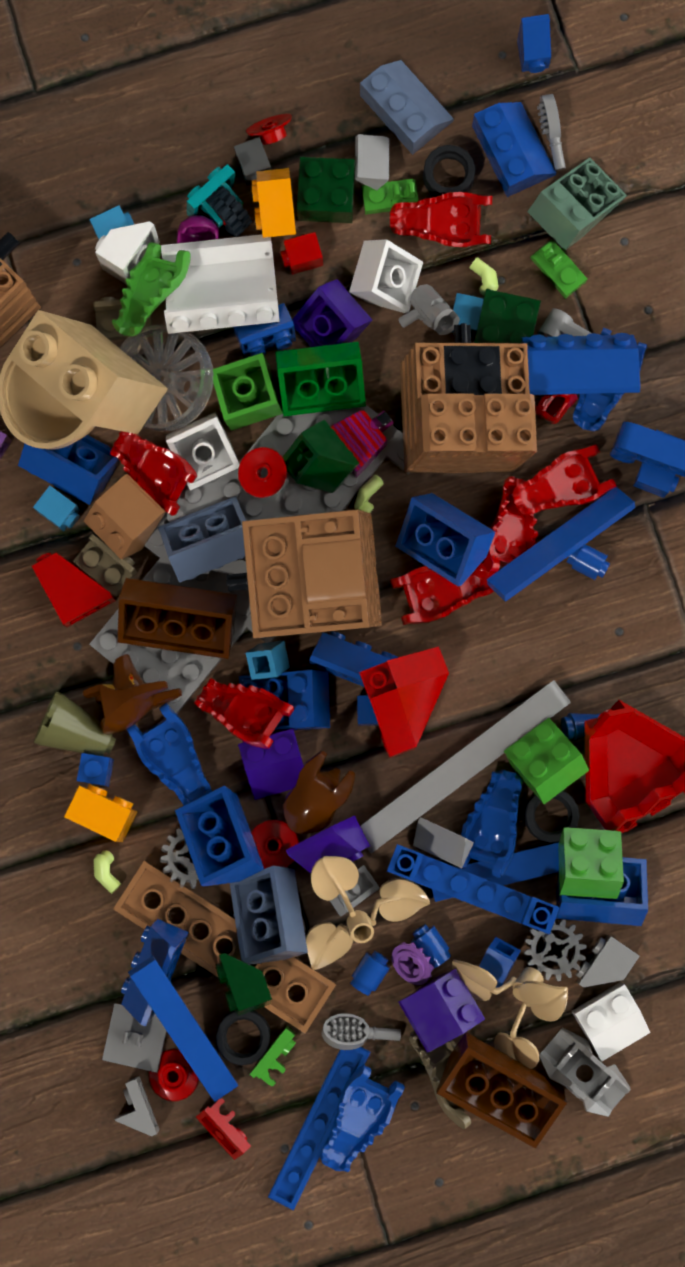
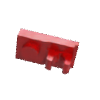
(228, 1136)

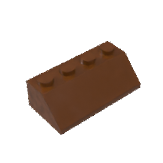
(176, 618)
(501, 1090)

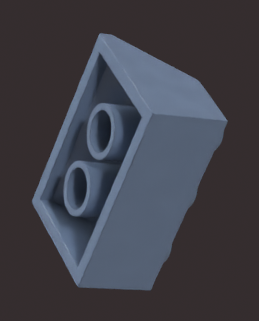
(404, 105)
(205, 539)
(268, 916)

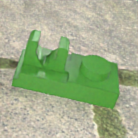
(389, 194)
(559, 268)
(283, 1045)

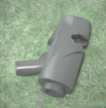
(431, 309)

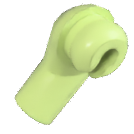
(488, 275)
(366, 492)
(102, 871)

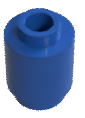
(589, 562)
(432, 944)
(370, 972)

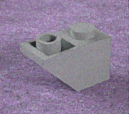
(609, 963)

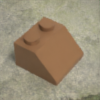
(124, 517)

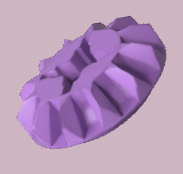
(405, 967)

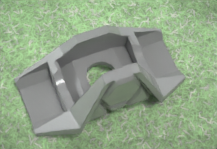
(561, 1062)

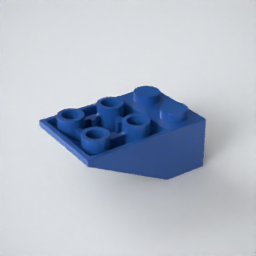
(304, 691)

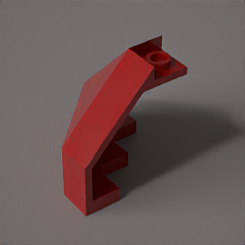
(404, 696)
(632, 766)

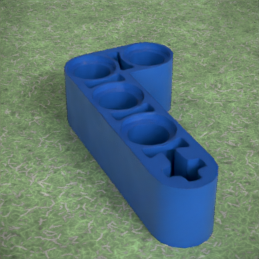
(650, 447)

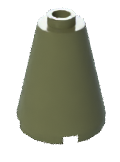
(72, 729)

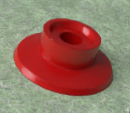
(270, 129)
(250, 472)
(277, 831)
(173, 1090)

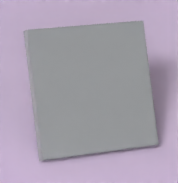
(133, 1043)

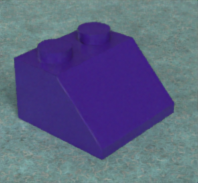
(331, 316)
(274, 768)
(339, 840)
(441, 1010)

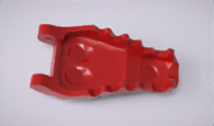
(446, 219)
(154, 469)
(562, 483)
(512, 530)
(434, 597)
(245, 712)

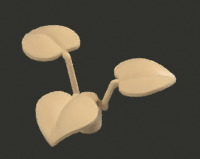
(333, 877)
(545, 1002)

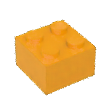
(275, 201)
(100, 813)

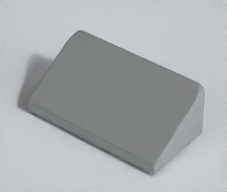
(372, 160)
(442, 842)

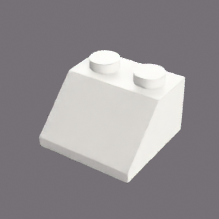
(125, 248)
(386, 275)
(204, 445)
(611, 1021)

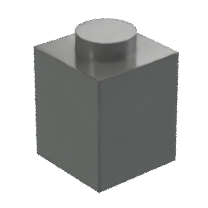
(251, 158)

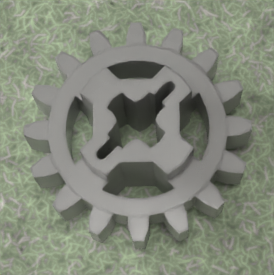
(178, 859)
(561, 960)

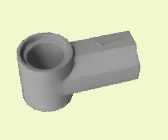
(561, 323)

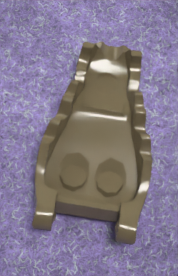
(435, 1064)

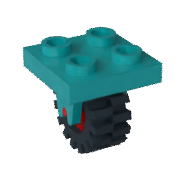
(220, 202)

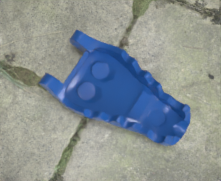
(594, 408)
(171, 755)
(494, 822)
(361, 1115)

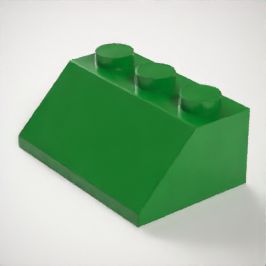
(321, 379)

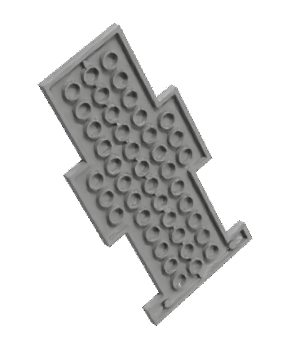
(293, 499)

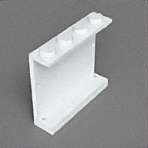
(225, 285)

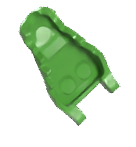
(148, 287)

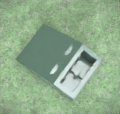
(576, 203)

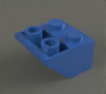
(266, 336)

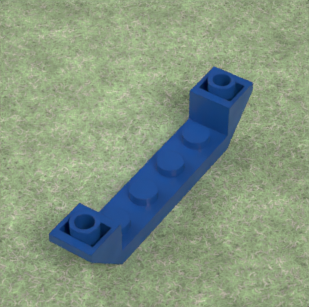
(473, 889)

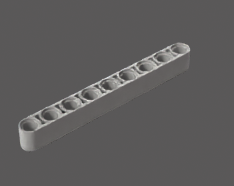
(463, 765)

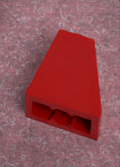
(69, 589)

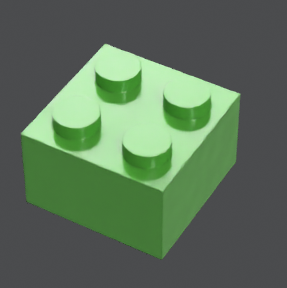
(246, 392)
(546, 760)
(590, 863)

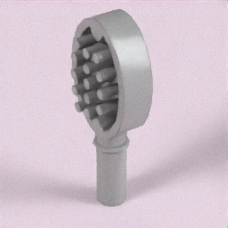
(551, 128)
(352, 1031)

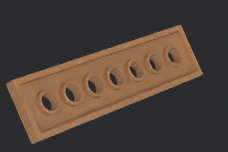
(221, 925)

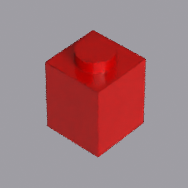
(302, 253)

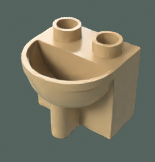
(68, 381)

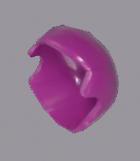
(197, 229)

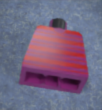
(363, 436)

